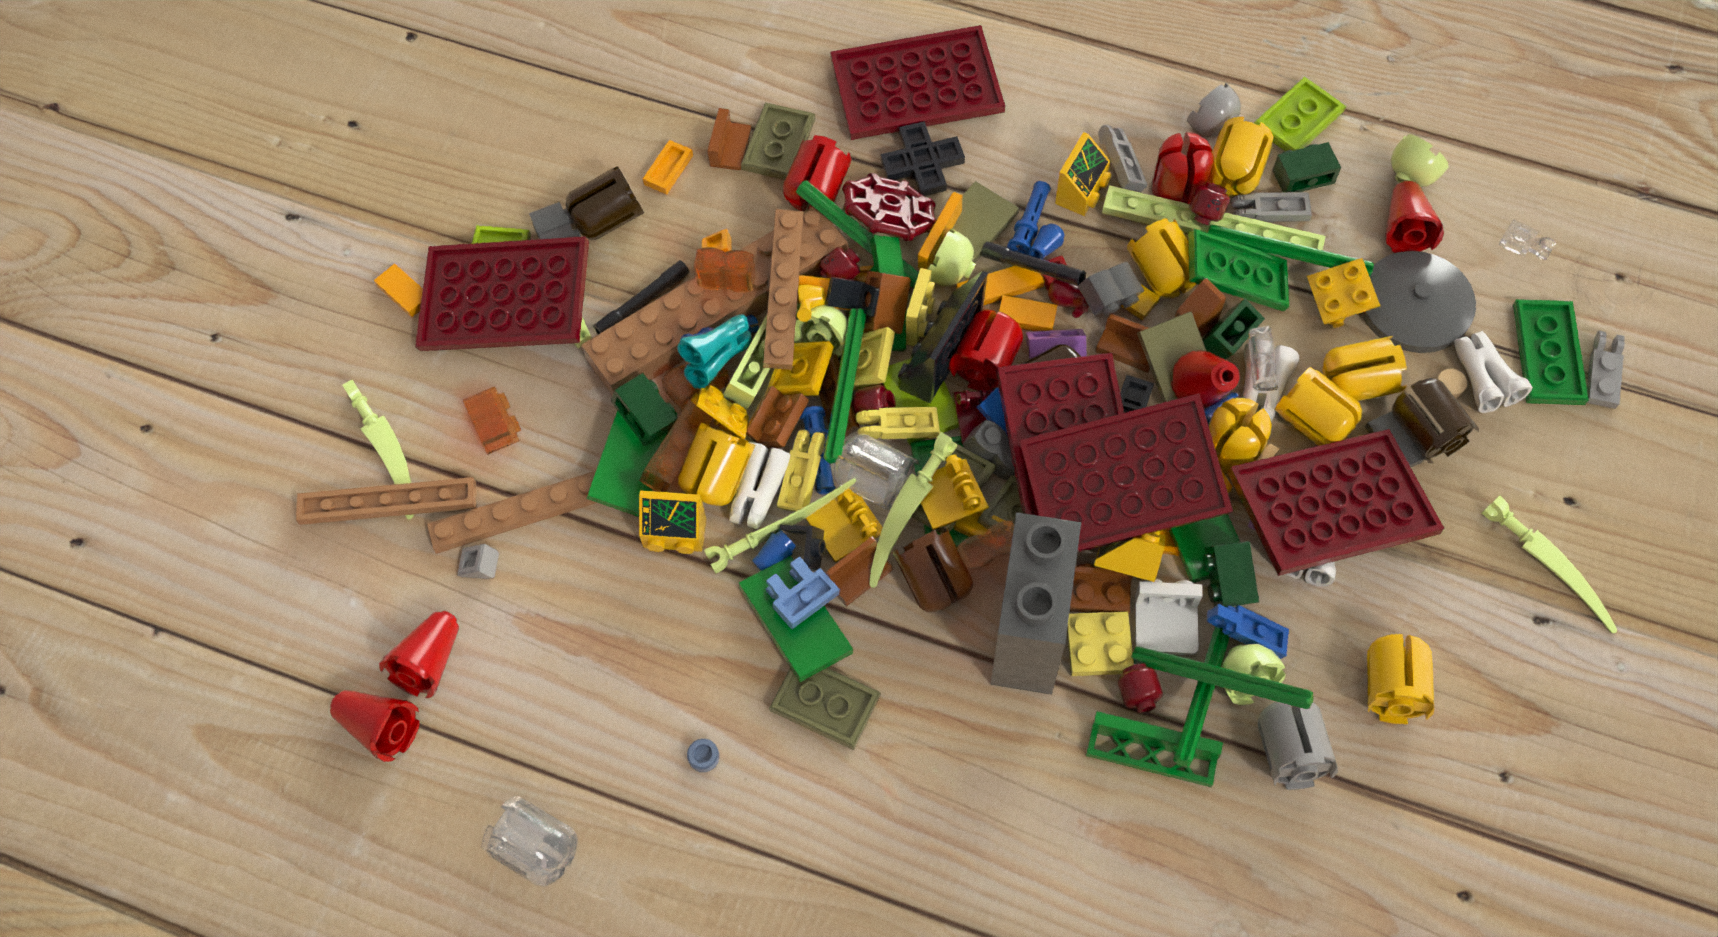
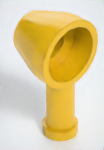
(809, 297)

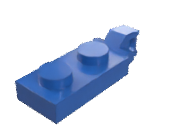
(1250, 628)

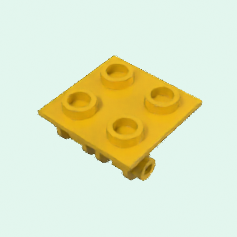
(1343, 292)
(732, 417)
(953, 494)
(845, 524)

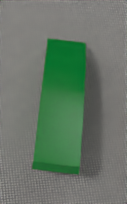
(888, 260)

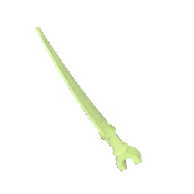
(381, 437)
(906, 504)
(761, 535)
(1551, 557)

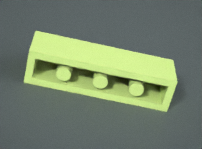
(750, 371)

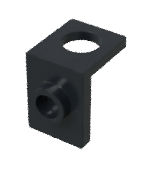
(851, 294)
(814, 545)

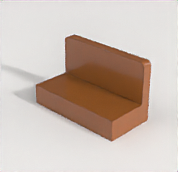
(728, 142)
(891, 301)
(1123, 342)
(854, 572)

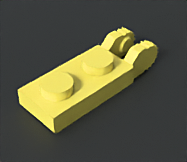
(900, 422)
(801, 471)

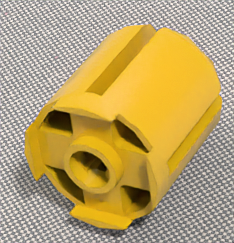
(1240, 156)
(1163, 258)
(1366, 368)
(1319, 409)
(1239, 432)
(715, 465)
(1400, 678)

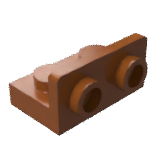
(775, 418)
(1100, 590)

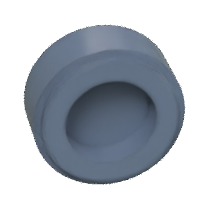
(703, 755)

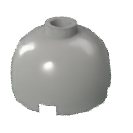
(1215, 109)

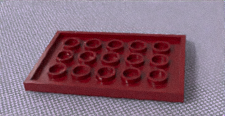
(916, 81)
(503, 294)
(1051, 398)
(1129, 472)
(1334, 501)

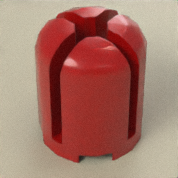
(819, 164)
(1182, 167)
(986, 345)

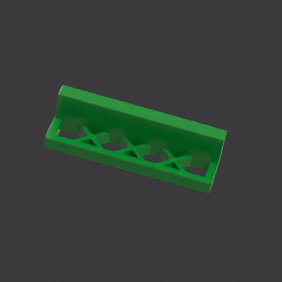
(1150, 736)

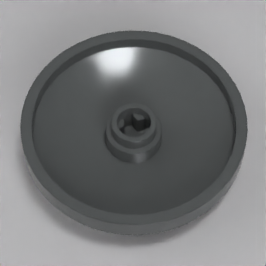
(1421, 302)

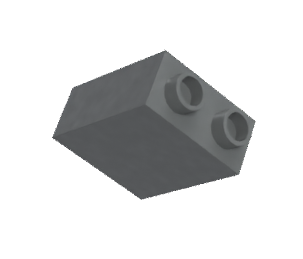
(1036, 603)

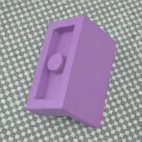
(1042, 340)

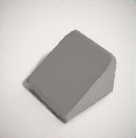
(478, 562)

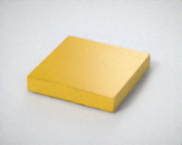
(807, 371)

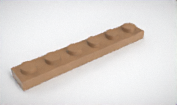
(783, 289)
(386, 501)
(510, 513)

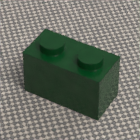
(1306, 168)
(1232, 330)
(644, 409)
(1231, 574)

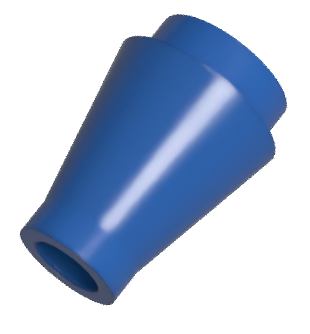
(1048, 240)
(775, 549)

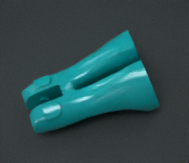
(713, 349)

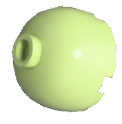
(1416, 162)
(952, 260)
(825, 325)
(1255, 661)

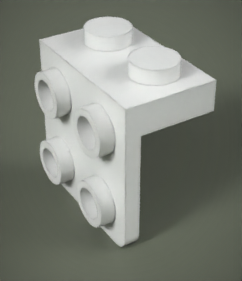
(1167, 616)

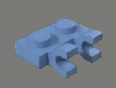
(803, 599)

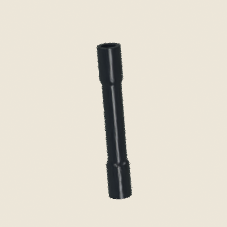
(1059, 271)
(664, 281)

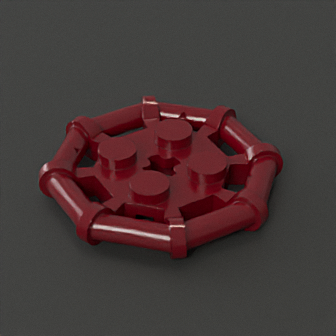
(888, 207)

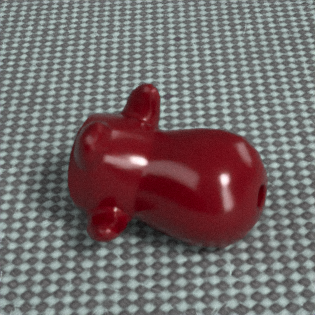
(1068, 296)

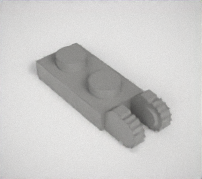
(1123, 158)
(1274, 206)
(1605, 371)

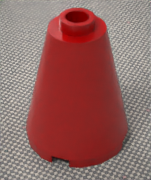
(1412, 220)
(1204, 374)
(422, 656)
(377, 722)

